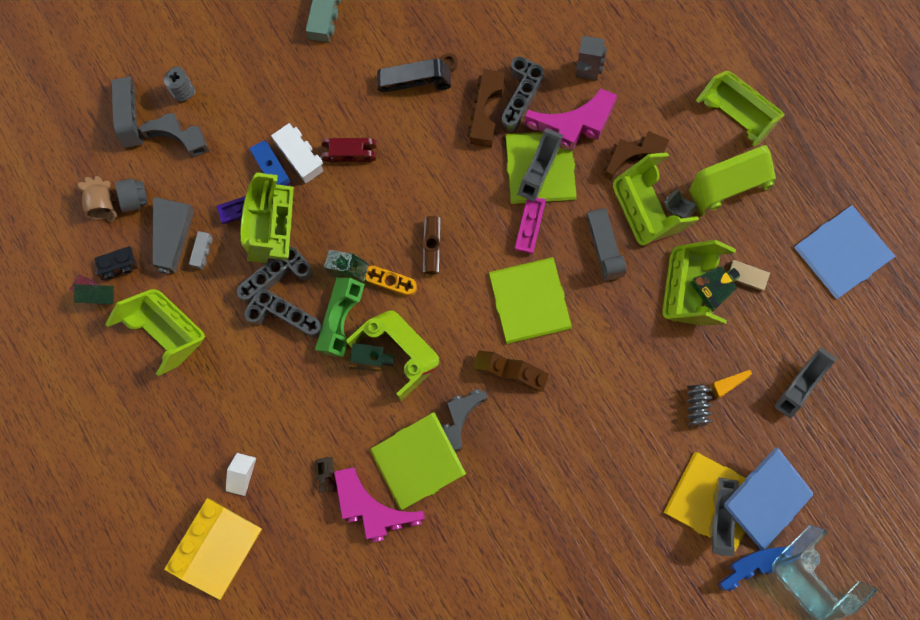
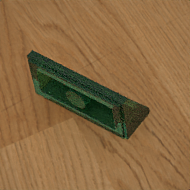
(93, 294)

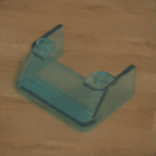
(795, 570)

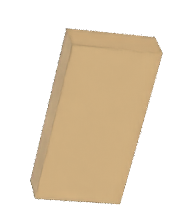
(750, 275)

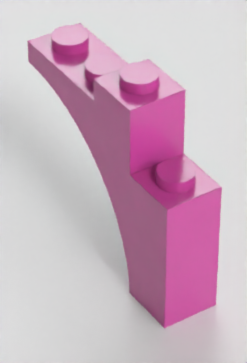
(586, 120)
(357, 503)

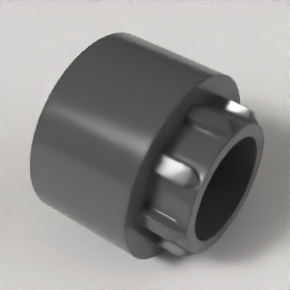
(131, 194)

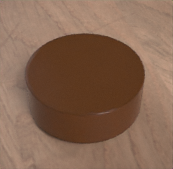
(450, 60)

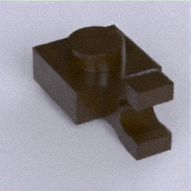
(324, 472)

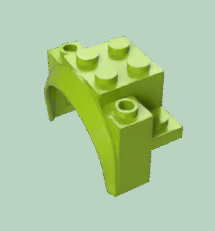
(263, 224)

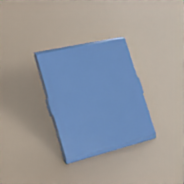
(844, 252)
(768, 499)

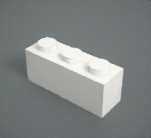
(298, 152)

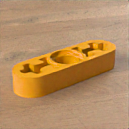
(404, 280)

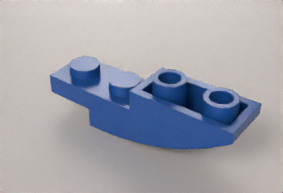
(745, 567)

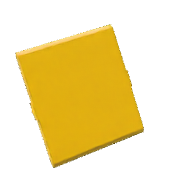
(693, 497)

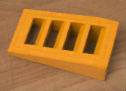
(725, 385)

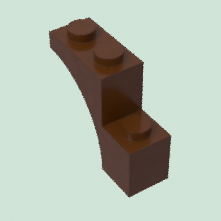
(627, 152)
(513, 370)

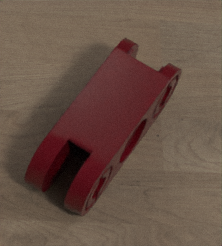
(349, 149)

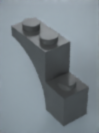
(170, 127)
(540, 165)
(804, 382)
(459, 410)
(722, 521)

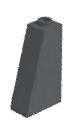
(170, 232)

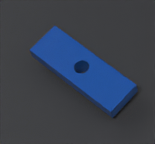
(268, 162)

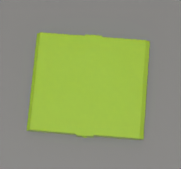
(559, 181)
(530, 300)
(417, 461)

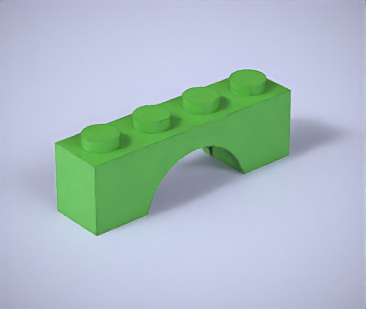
(344, 296)

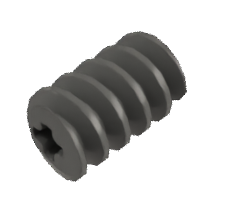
(179, 84)
(700, 405)

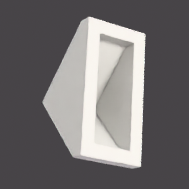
(239, 474)

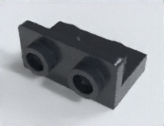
(115, 263)

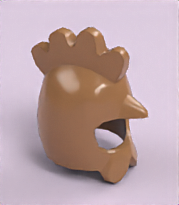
(96, 197)

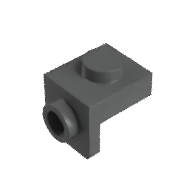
(680, 206)

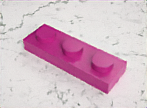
(530, 225)

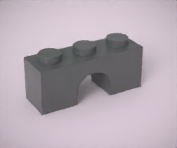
(591, 58)

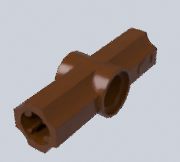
(431, 257)

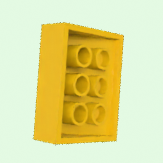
(213, 549)

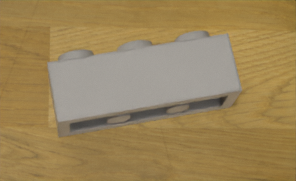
(200, 250)

